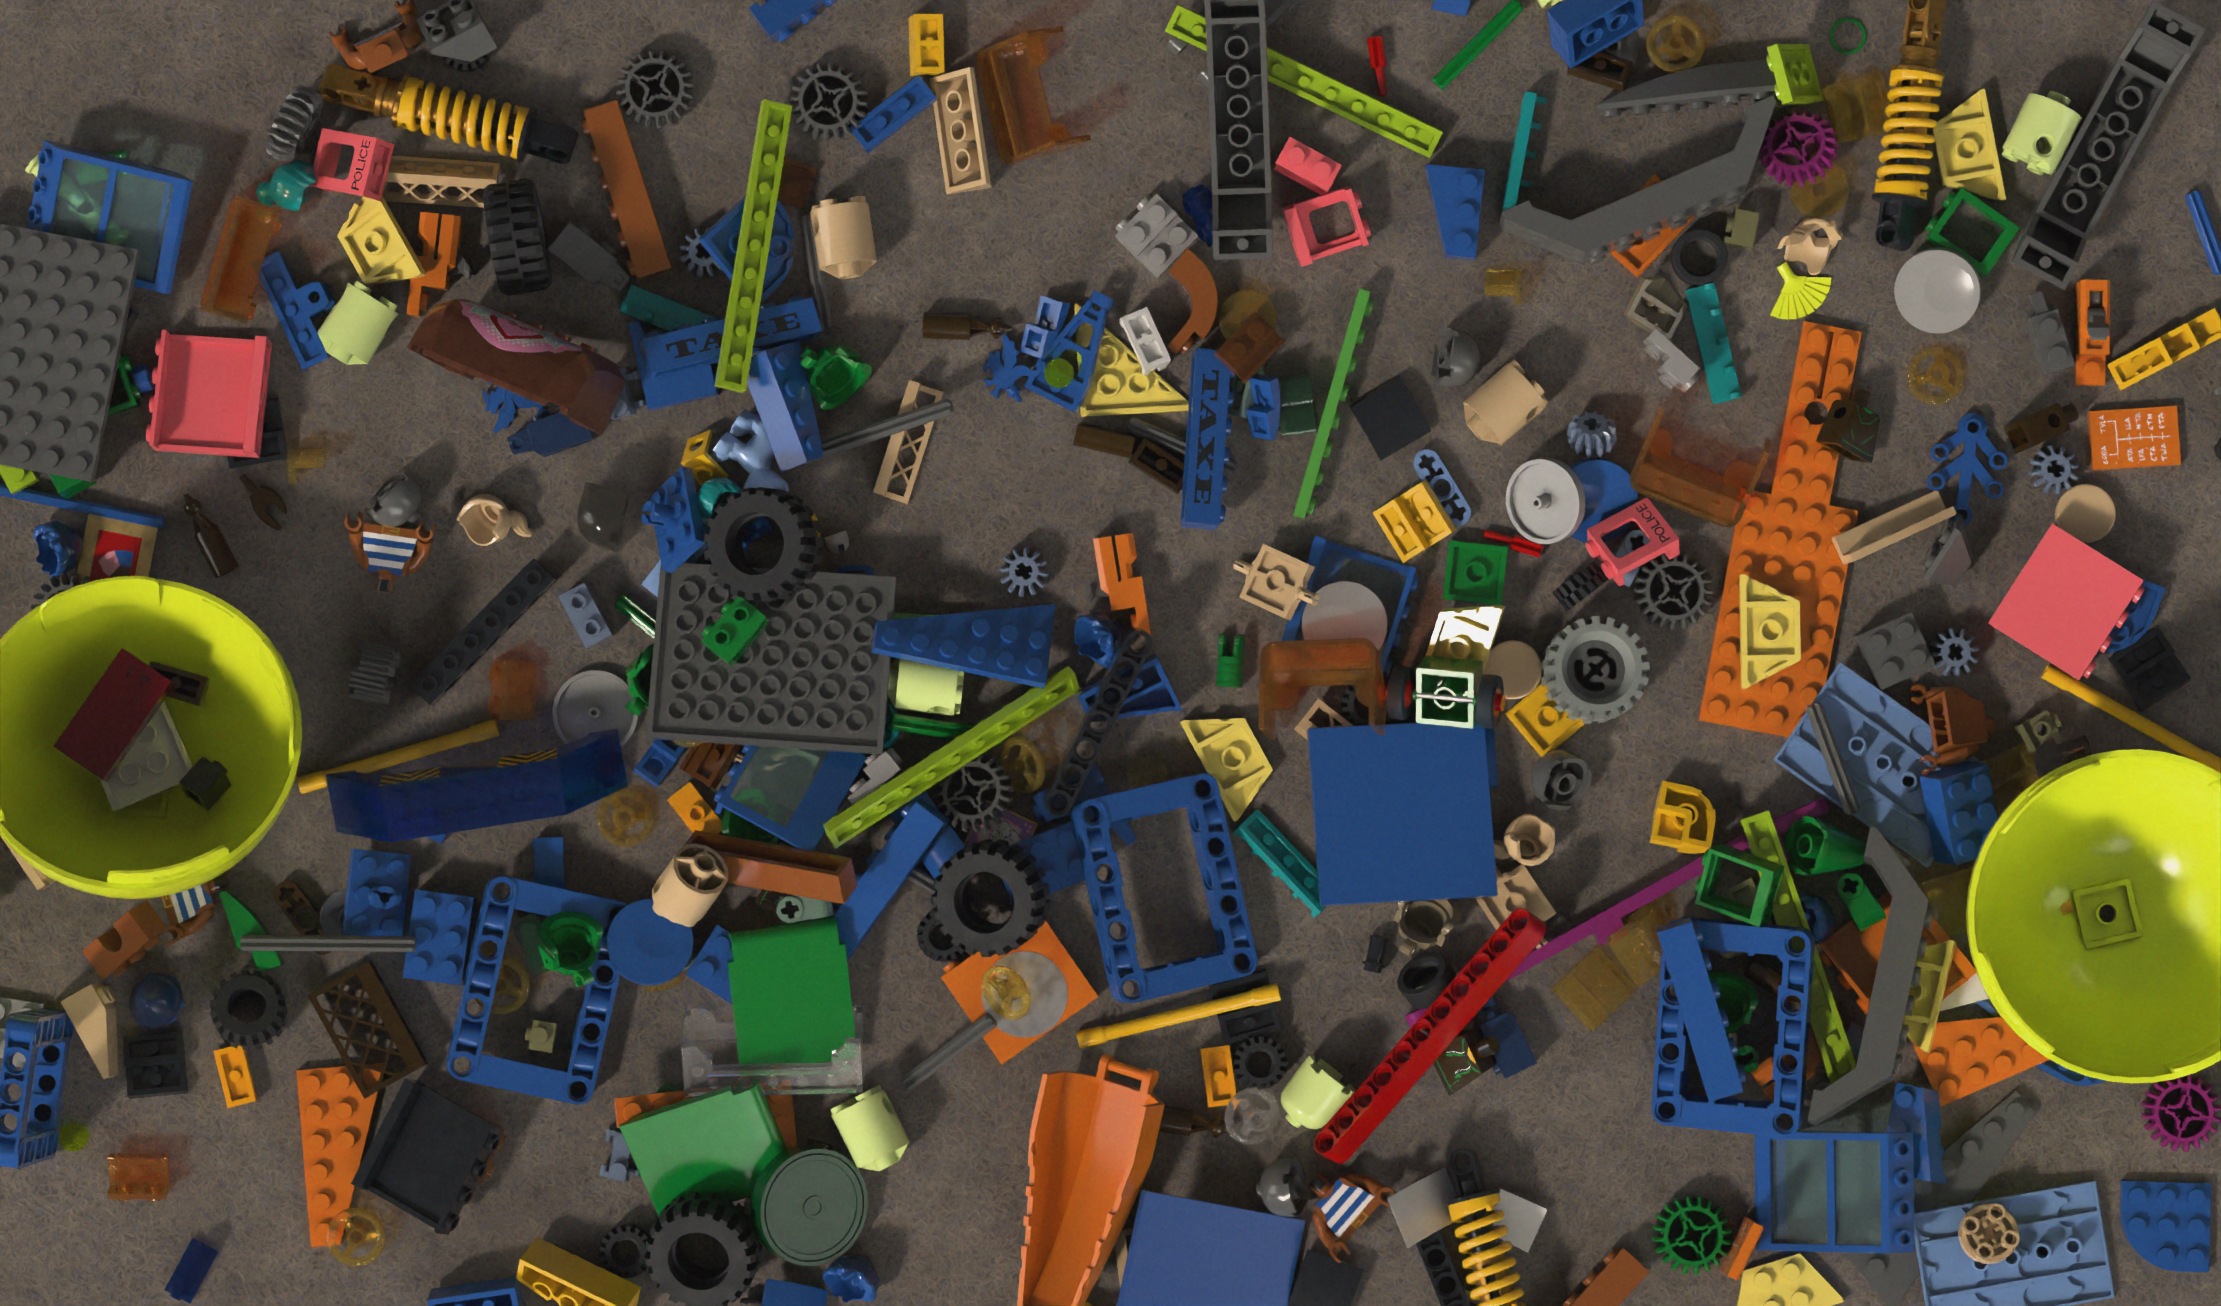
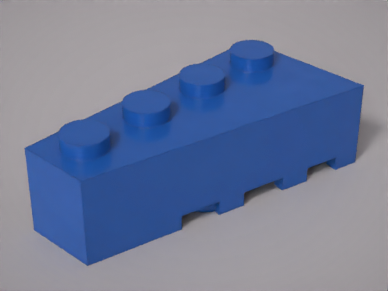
(781, 16)
(785, 405)

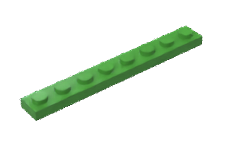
(1337, 392)

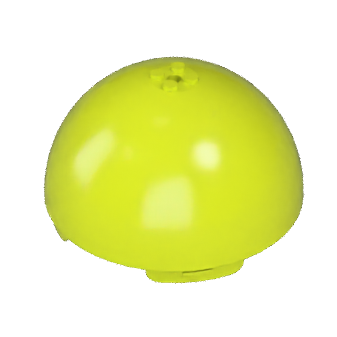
(248, 722)
(2120, 994)

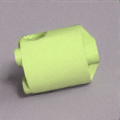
(2042, 132)
(356, 325)
(925, 688)
(871, 1130)

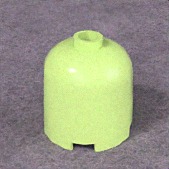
(1314, 1094)

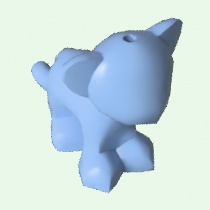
(753, 456)

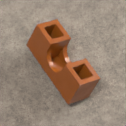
(126, 942)

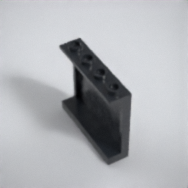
(428, 1156)

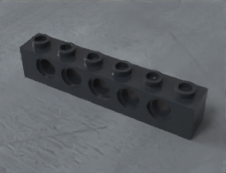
(483, 632)

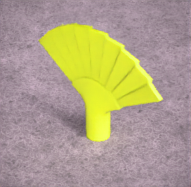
(1799, 294)

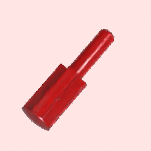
(1378, 61)
(1518, 543)

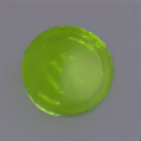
(1059, 373)
(73, 1136)

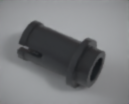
(1375, 954)

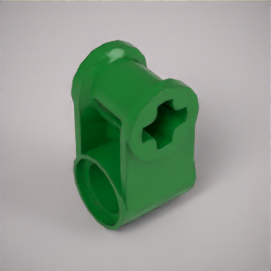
(1862, 905)

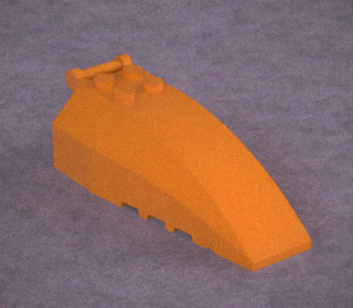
(1086, 1168)

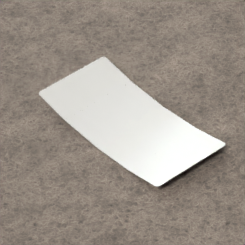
(1422, 1207)
(1522, 1220)

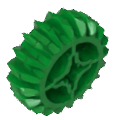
(1678, 1240)

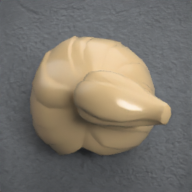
(490, 521)
(1524, 831)

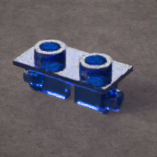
(1198, 203)
(191, 1271)

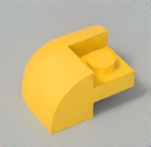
(1683, 819)

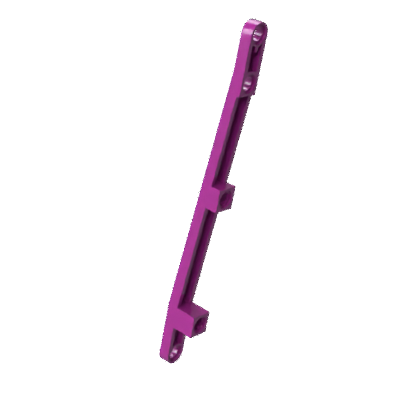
(1609, 920)

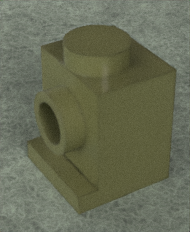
(1741, 227)
(2027, 731)
(541, 1035)

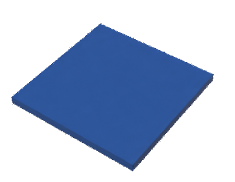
(1401, 814)
(1208, 1254)

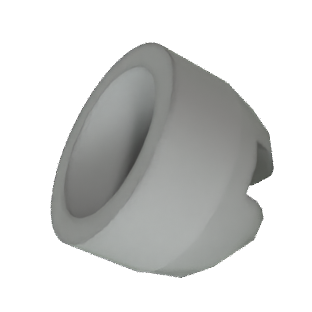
(833, 541)

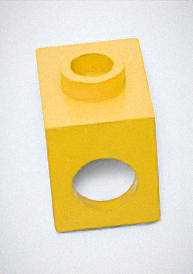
(700, 462)

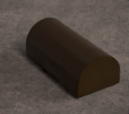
(1604, 70)
(1104, 440)
(1159, 465)
(188, 686)

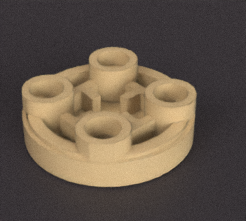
(2085, 512)
(1517, 666)
(1988, 1233)

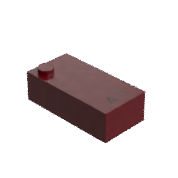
(114, 715)

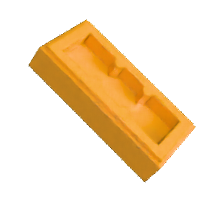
(695, 810)

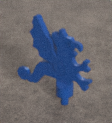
(1007, 375)
(506, 413)

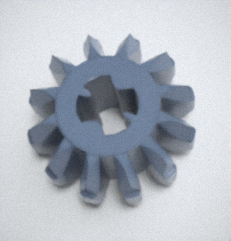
(694, 254)
(1592, 434)
(2048, 478)
(1027, 563)
(1963, 653)

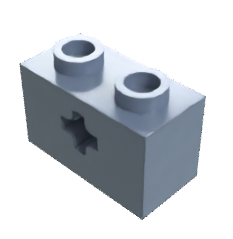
(586, 615)

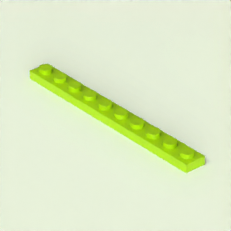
(1323, 90)
(753, 246)
(951, 757)
(1789, 912)

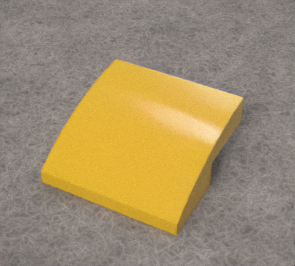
(1414, 521)

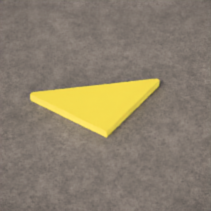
(1119, 383)

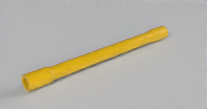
(2066, 682)
(473, 734)
(1254, 997)

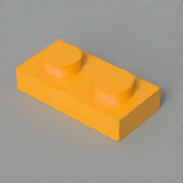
(1218, 1075)
(235, 1076)

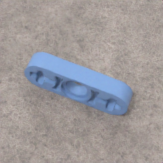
(1422, 473)

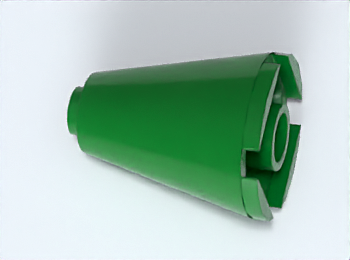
(1821, 847)

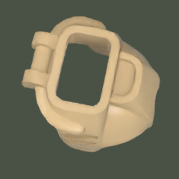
(1806, 247)

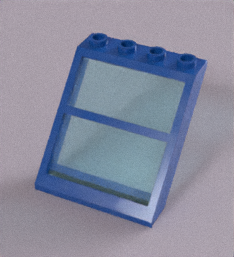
(114, 204)
(1835, 1192)

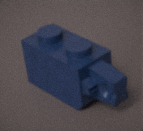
(549, 435)
(1514, 1050)

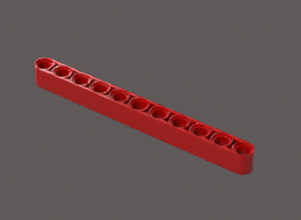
(1430, 1036)

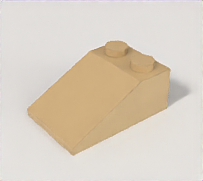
(95, 1022)

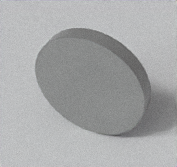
(1937, 290)
(1545, 500)
(1345, 613)
(593, 704)

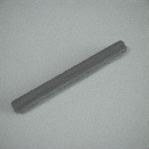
(886, 427)
(357, 943)

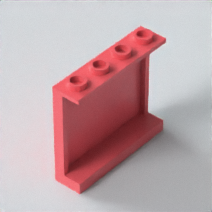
(209, 395)
(2067, 602)

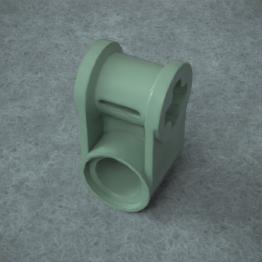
(807, 908)

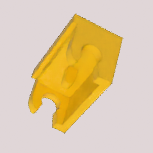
(926, 44)

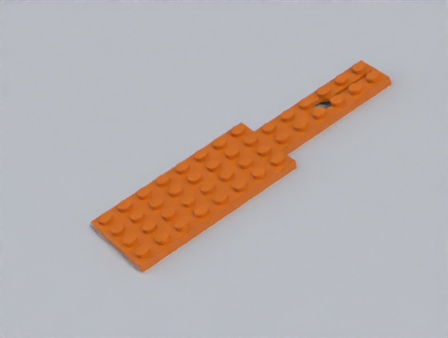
(1790, 548)

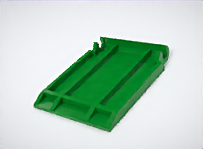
(790, 992)
(705, 1144)

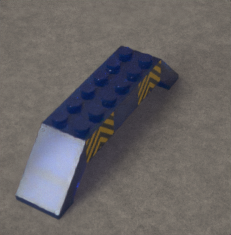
(478, 791)

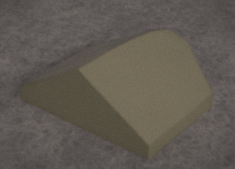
(1656, 306)

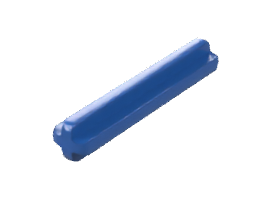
(2205, 229)

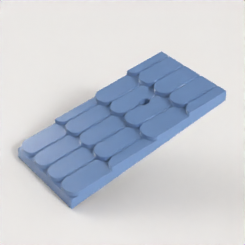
(1880, 751)
(2058, 1218)

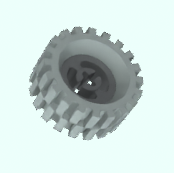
(1615, 695)

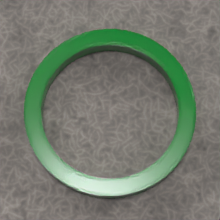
(1847, 20)

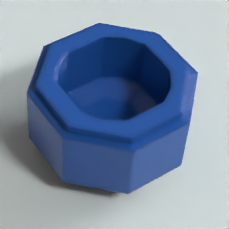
(143, 378)

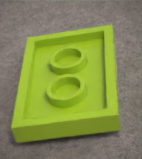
(1794, 74)

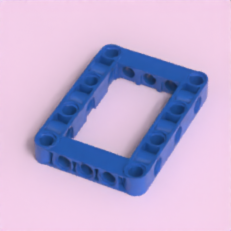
(1217, 873)
(481, 982)
(24, 1033)
(1793, 1037)

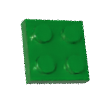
(1474, 573)

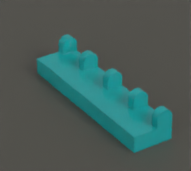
(1519, 149)
(659, 310)
(1713, 343)
(1282, 859)

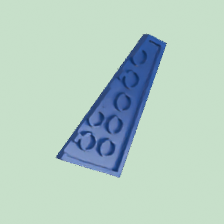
(988, 643)

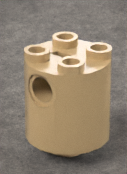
(843, 237)
(1503, 404)
(689, 884)

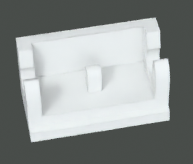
(1145, 340)

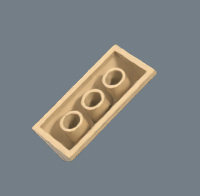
(960, 131)

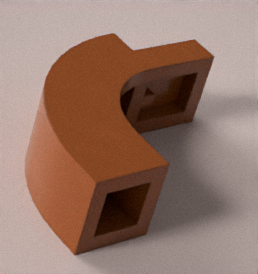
(1201, 287)

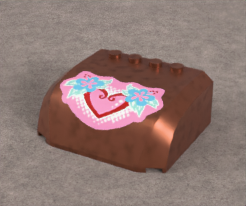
(521, 360)

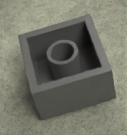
(1894, 651)

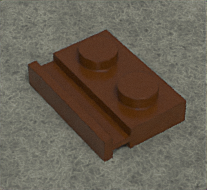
(795, 183)
(1249, 347)
(709, 762)

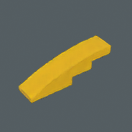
(2166, 349)

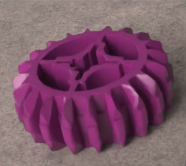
(1775, 159)
(2179, 1125)

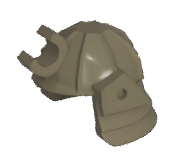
(1426, 923)

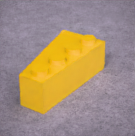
(571, 1279)

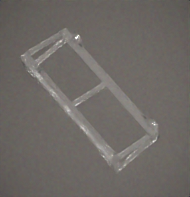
(701, 1076)

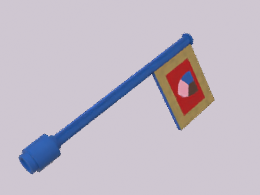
(114, 539)

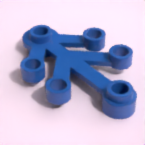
(1968, 463)

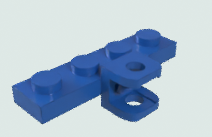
(297, 308)

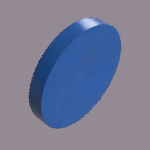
(1606, 493)
(647, 945)

